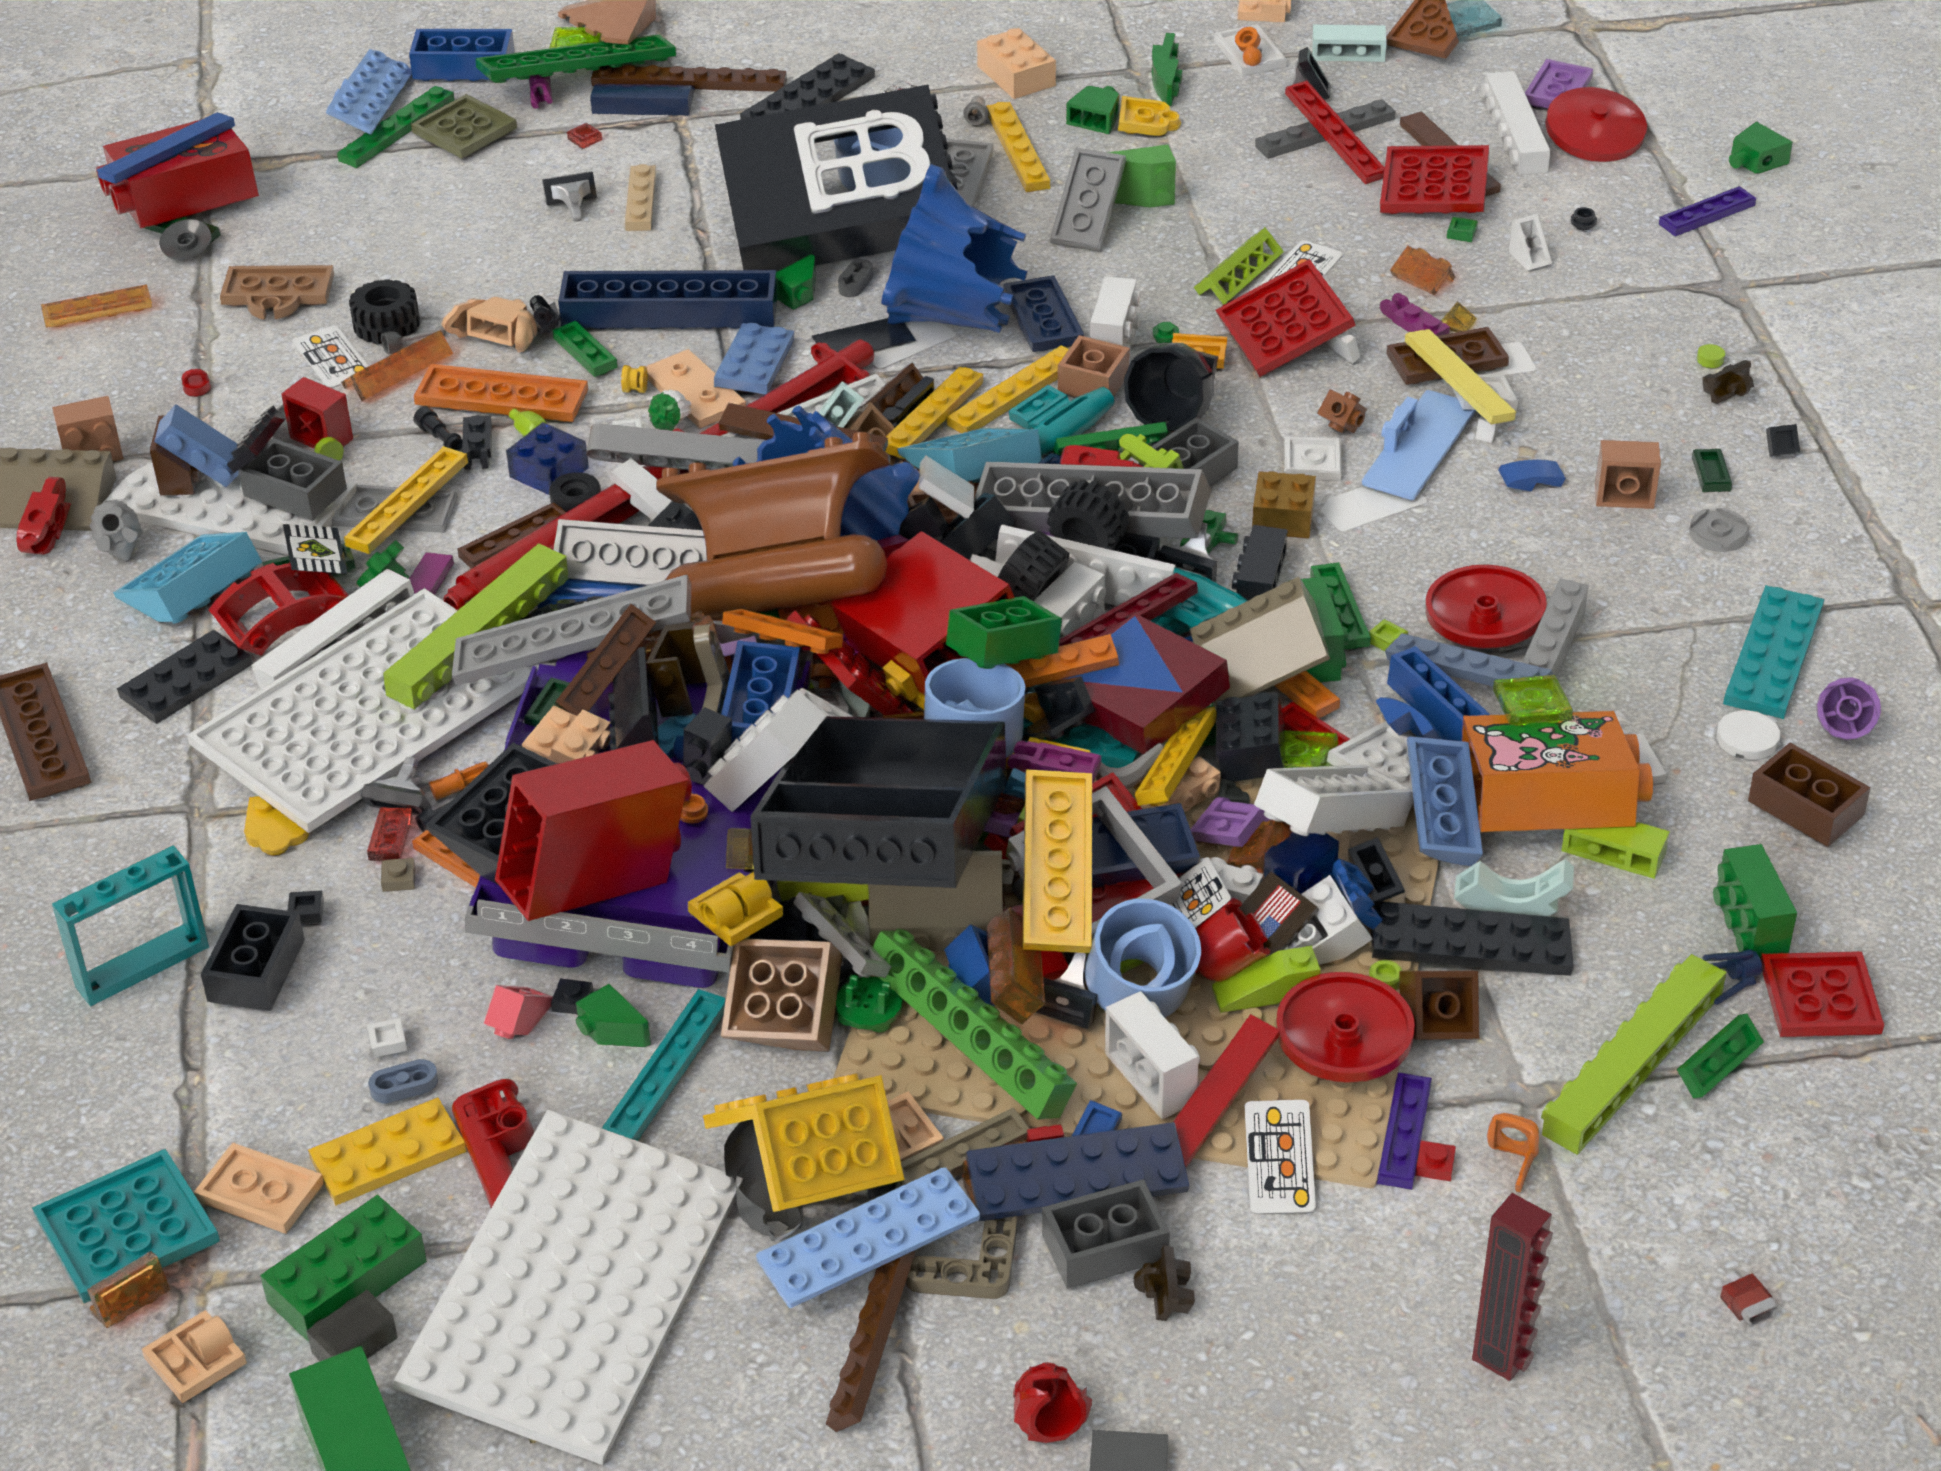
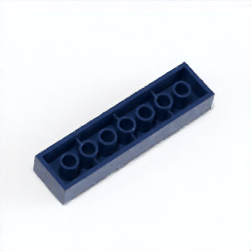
(668, 298)

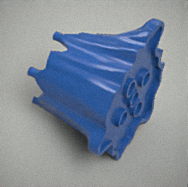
(951, 262)
(876, 500)

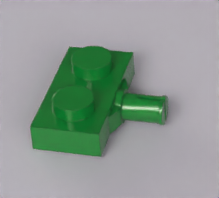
(1215, 523)

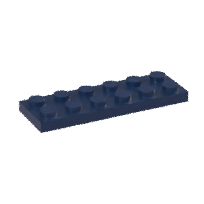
(1046, 1172)

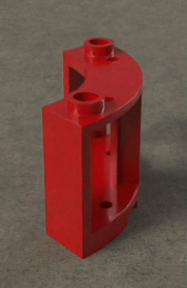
(275, 583)

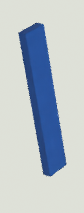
(166, 148)

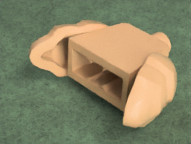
(494, 321)

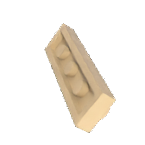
(640, 198)

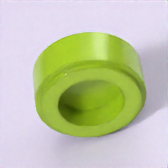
(1710, 356)
(330, 447)
(1387, 972)

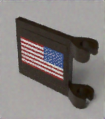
(1279, 911)

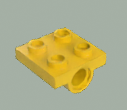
(736, 908)

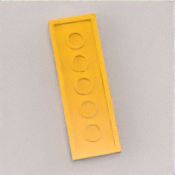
(1057, 861)

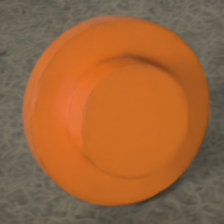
(694, 810)

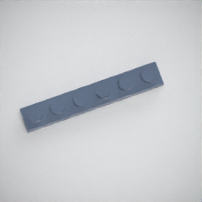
(1467, 663)

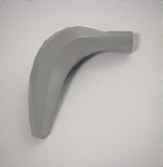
(1135, 771)

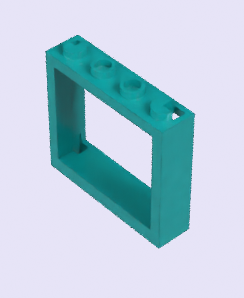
(147, 958)

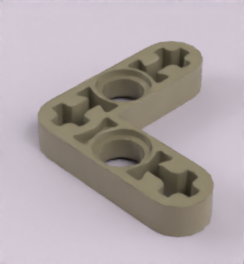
(713, 666)
(977, 1271)

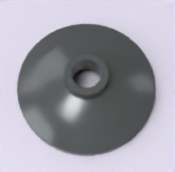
(185, 239)

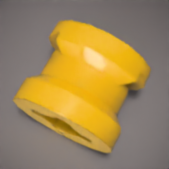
(634, 379)

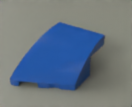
(1403, 717)

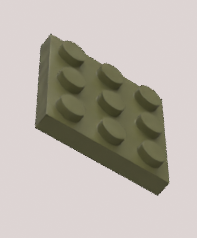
(464, 126)

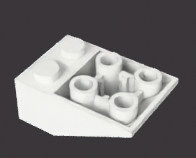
(1335, 928)

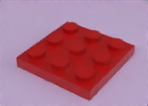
(1821, 994)

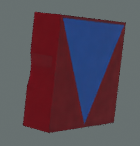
(1154, 686)

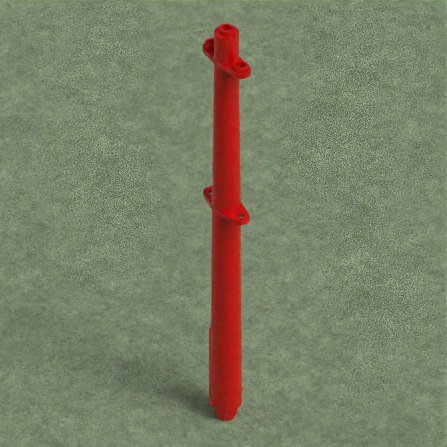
(614, 503)

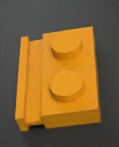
(1205, 343)

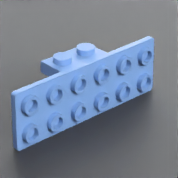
(369, 91)
(1416, 443)
(867, 1237)

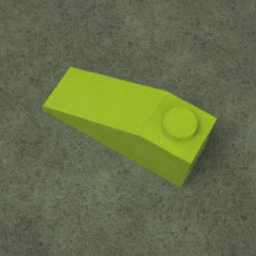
(1627, 848)
(1266, 980)

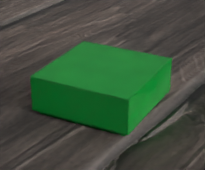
(1462, 229)

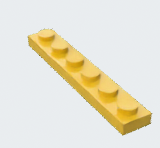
(1018, 147)
(1007, 393)
(934, 409)
(405, 500)
(1175, 759)

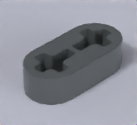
(855, 278)

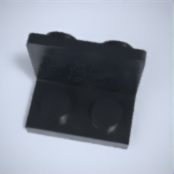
(1064, 705)

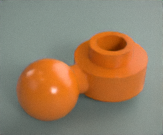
(1247, 41)

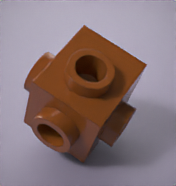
(1342, 411)

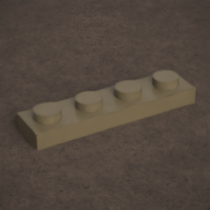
(951, 1153)

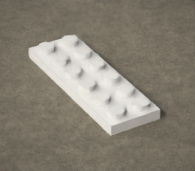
(1124, 573)

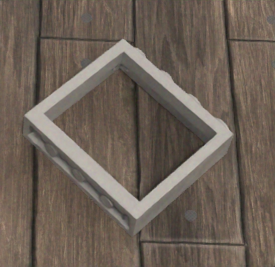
(1132, 840)

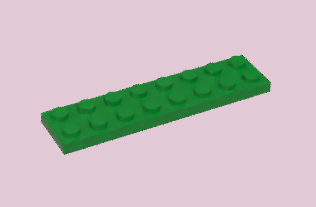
(574, 57)

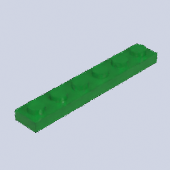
(394, 127)

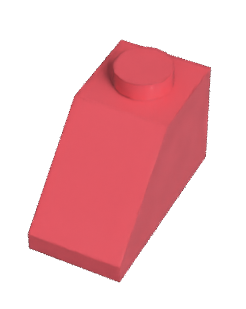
(516, 1010)

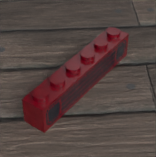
(1512, 1286)

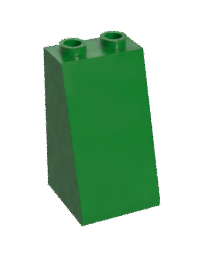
(346, 1415)

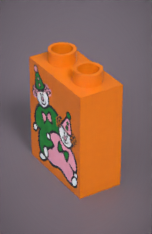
(1556, 773)

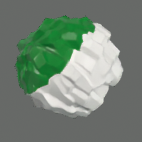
(668, 409)

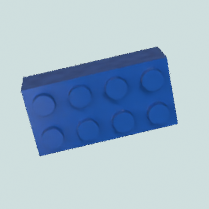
(452, 52)
(757, 681)

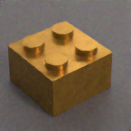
(1284, 502)

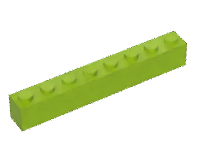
(500, 603)
(1632, 1054)

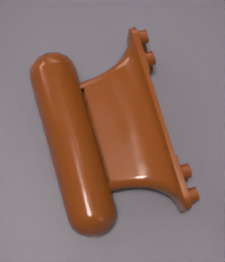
(778, 529)

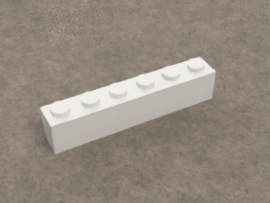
(1516, 122)
(340, 621)

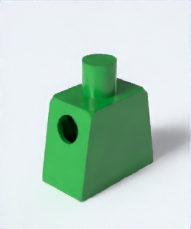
(1094, 109)
(1760, 149)

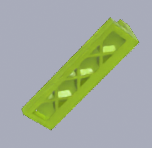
(1234, 261)

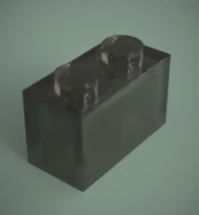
(357, 1323)

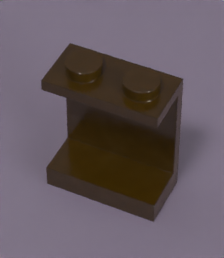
(673, 666)

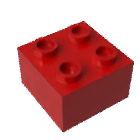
(316, 413)

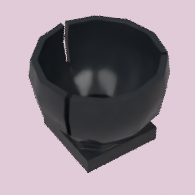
(1170, 384)

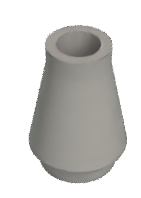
(976, 111)

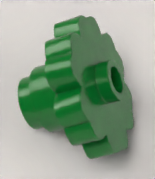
(383, 561)

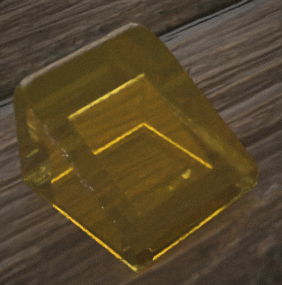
(1458, 318)
(737, 849)

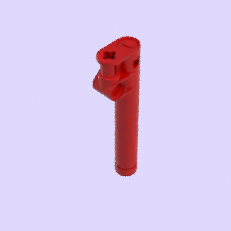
(493, 1131)

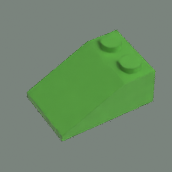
(1147, 177)

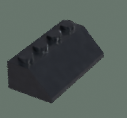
(633, 704)

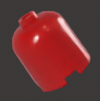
(1229, 942)

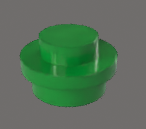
(1164, 332)

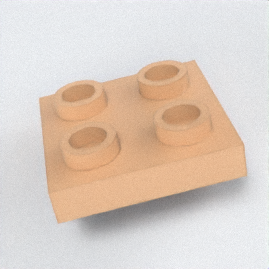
(912, 1126)
(194, 1355)

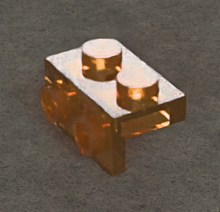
(1422, 270)

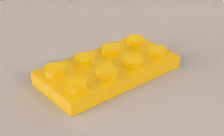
(387, 1151)

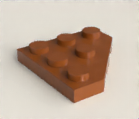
(1425, 29)

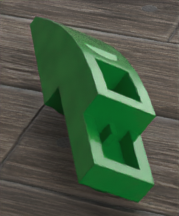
(1165, 69)

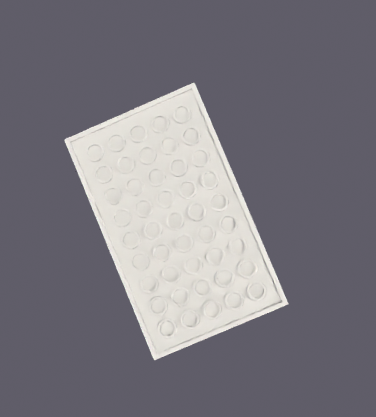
(332, 728)
(570, 1287)

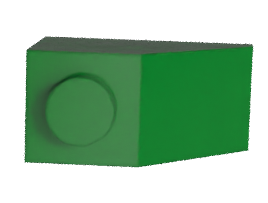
(797, 283)
(612, 1019)

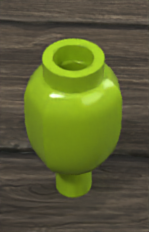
(525, 421)

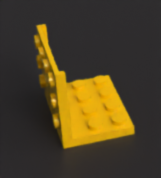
(821, 1139)

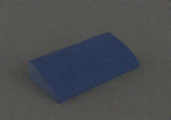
(642, 99)
(1164, 828)

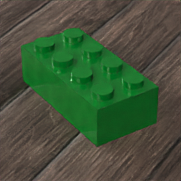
(356, 1254)

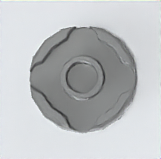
(1719, 530)

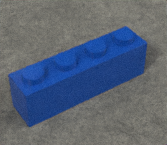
(1431, 692)

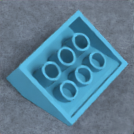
(969, 451)
(191, 576)

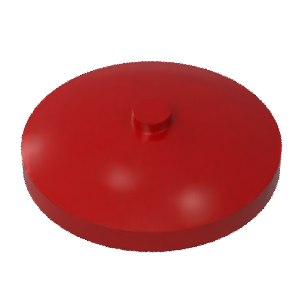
(1596, 124)
(1485, 606)
(1345, 1027)

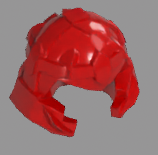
(1049, 1403)

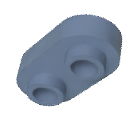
(403, 1081)

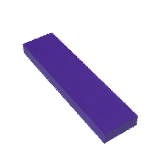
(1707, 211)
(1404, 1131)

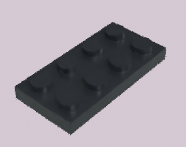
(184, 676)

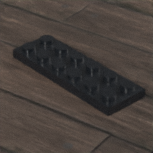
(819, 86)
(1472, 938)

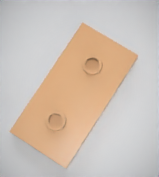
(696, 382)

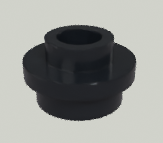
(1583, 218)

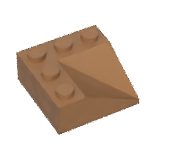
(782, 993)

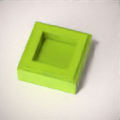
(1385, 634)

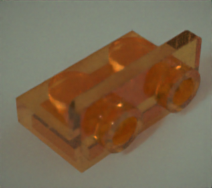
(1254, 850)
(128, 1290)

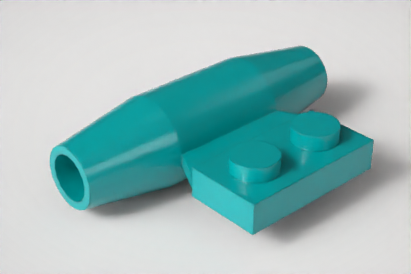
(1057, 416)
(1206, 604)

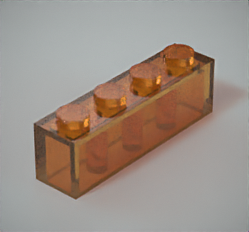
(1014, 972)

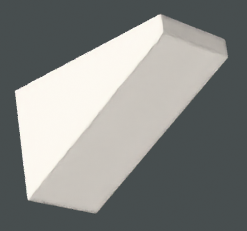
(1486, 431)

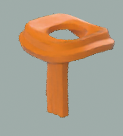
(1528, 1148)

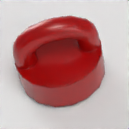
(195, 382)

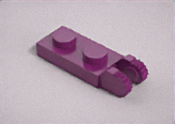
(1411, 316)
(1053, 758)

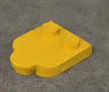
(1146, 117)
(270, 828)

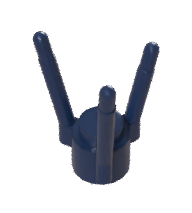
(1739, 966)

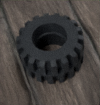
(384, 308)
(1089, 515)
(1034, 566)

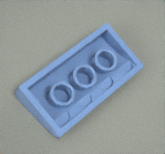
(1444, 800)

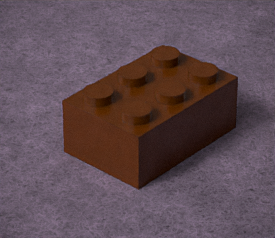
(1809, 794)

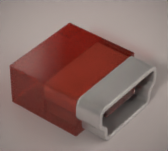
(1749, 1300)

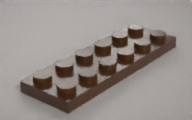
(40, 733)

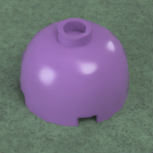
(1848, 708)

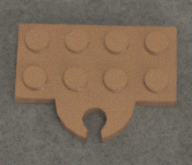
(276, 287)

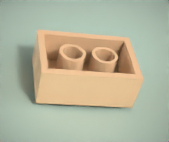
(1016, 63)

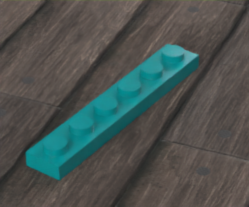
(666, 1065)

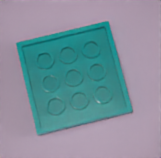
(123, 1218)

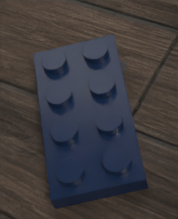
(1043, 313)

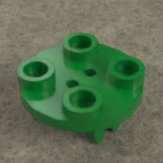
(868, 1004)

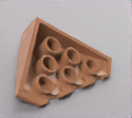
(615, 19)

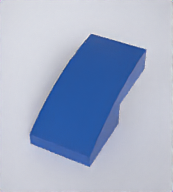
(1527, 473)

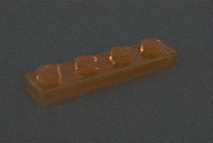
(96, 306)

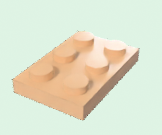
(259, 1187)

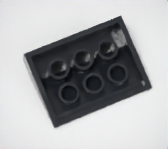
(476, 817)

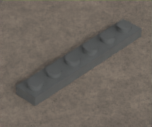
(1306, 134)

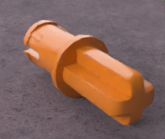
(456, 781)

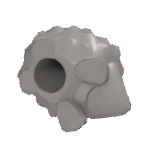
(115, 528)

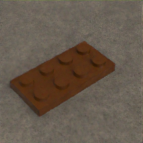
(1474, 347)

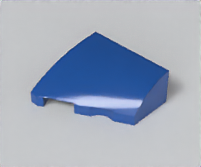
(1356, 890)

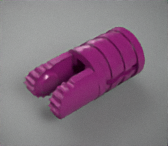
(540, 90)

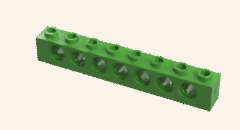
(974, 1026)

